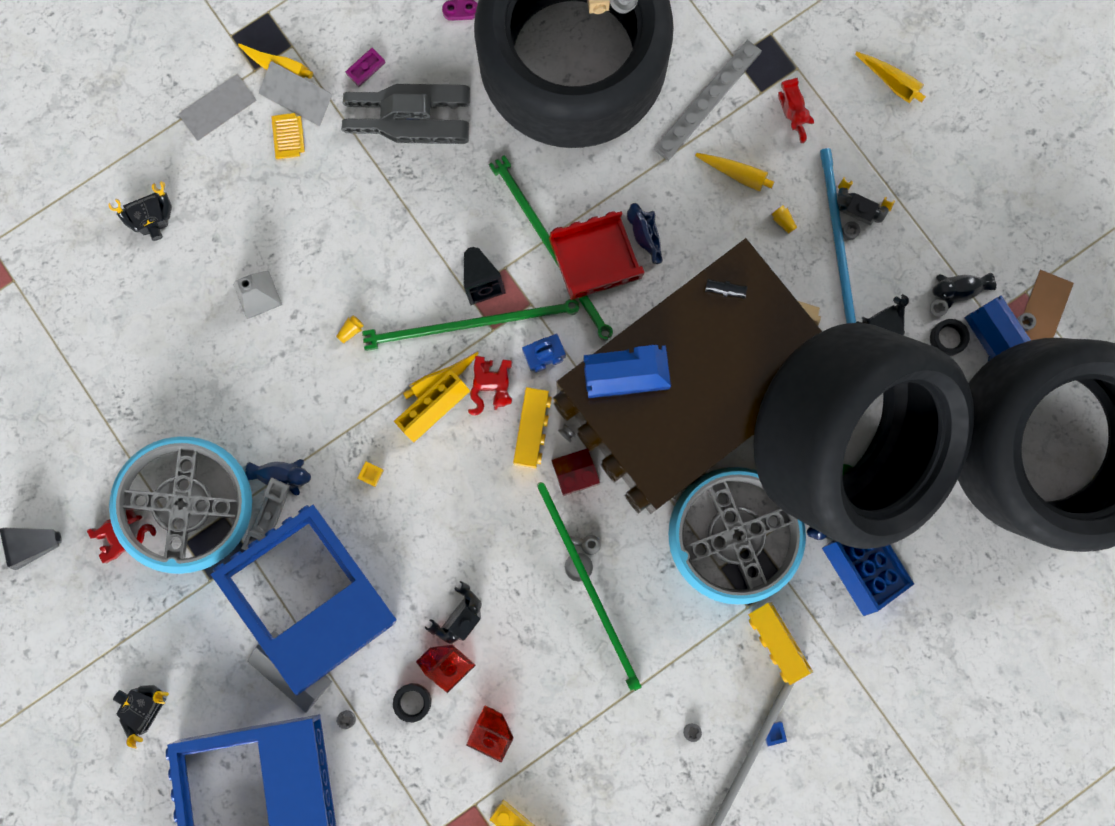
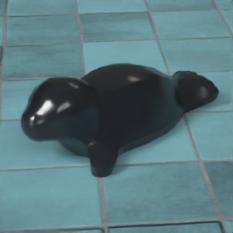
(962, 287)

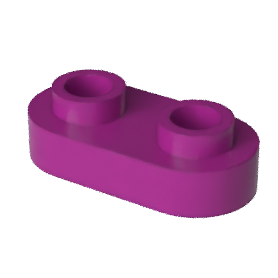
(460, 10)

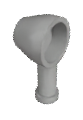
(584, 544)

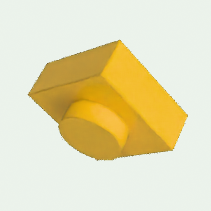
(370, 474)

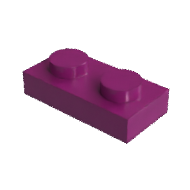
(365, 67)

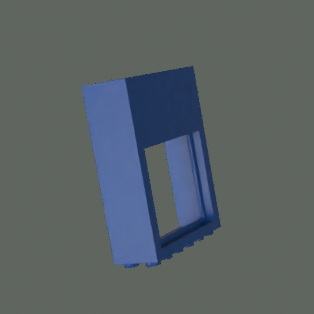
(327, 633)
(291, 767)

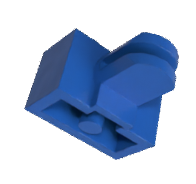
(544, 352)

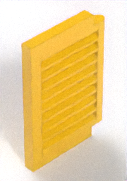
(287, 135)

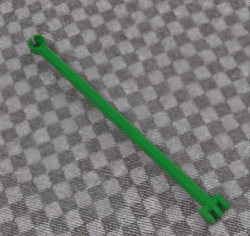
(502, 169)
(375, 338)
(633, 682)

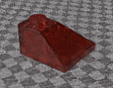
(445, 665)
(491, 734)

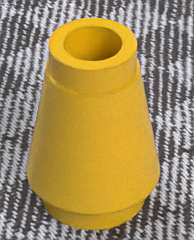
(784, 219)
(349, 329)

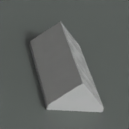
(304, 700)

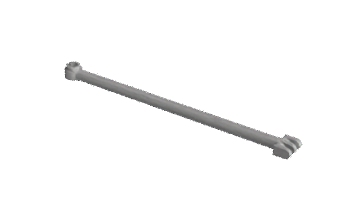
(752, 754)

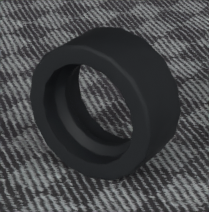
(957, 325)
(397, 702)

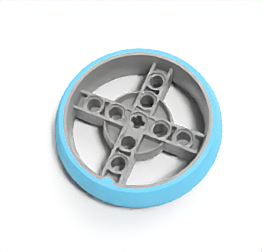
(188, 450)
(684, 555)

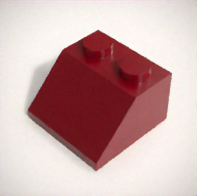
(575, 472)

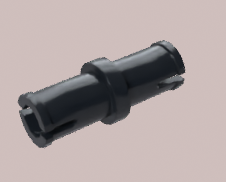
(726, 288)

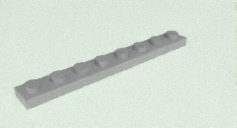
(707, 100)

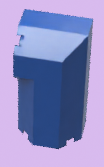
(996, 327)
(627, 372)

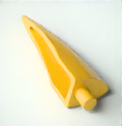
(264, 60)
(899, 81)
(743, 173)
(420, 386)

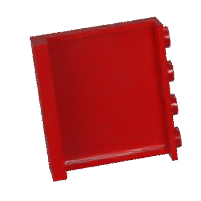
(595, 255)

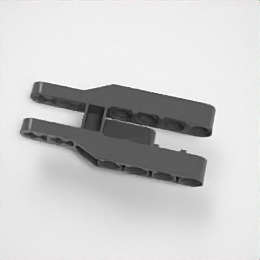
(410, 104)

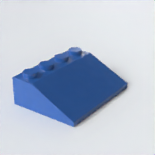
(870, 575)

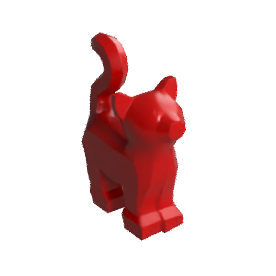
(794, 107)
(490, 381)
(115, 549)

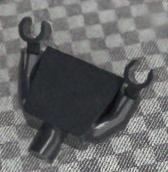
(891, 317)
(461, 620)

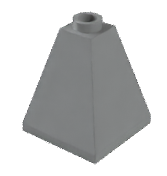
(257, 294)

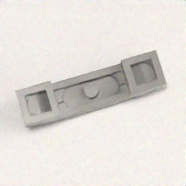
(269, 512)

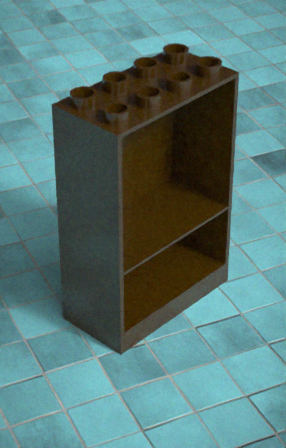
(719, 369)

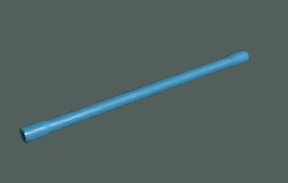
(827, 164)

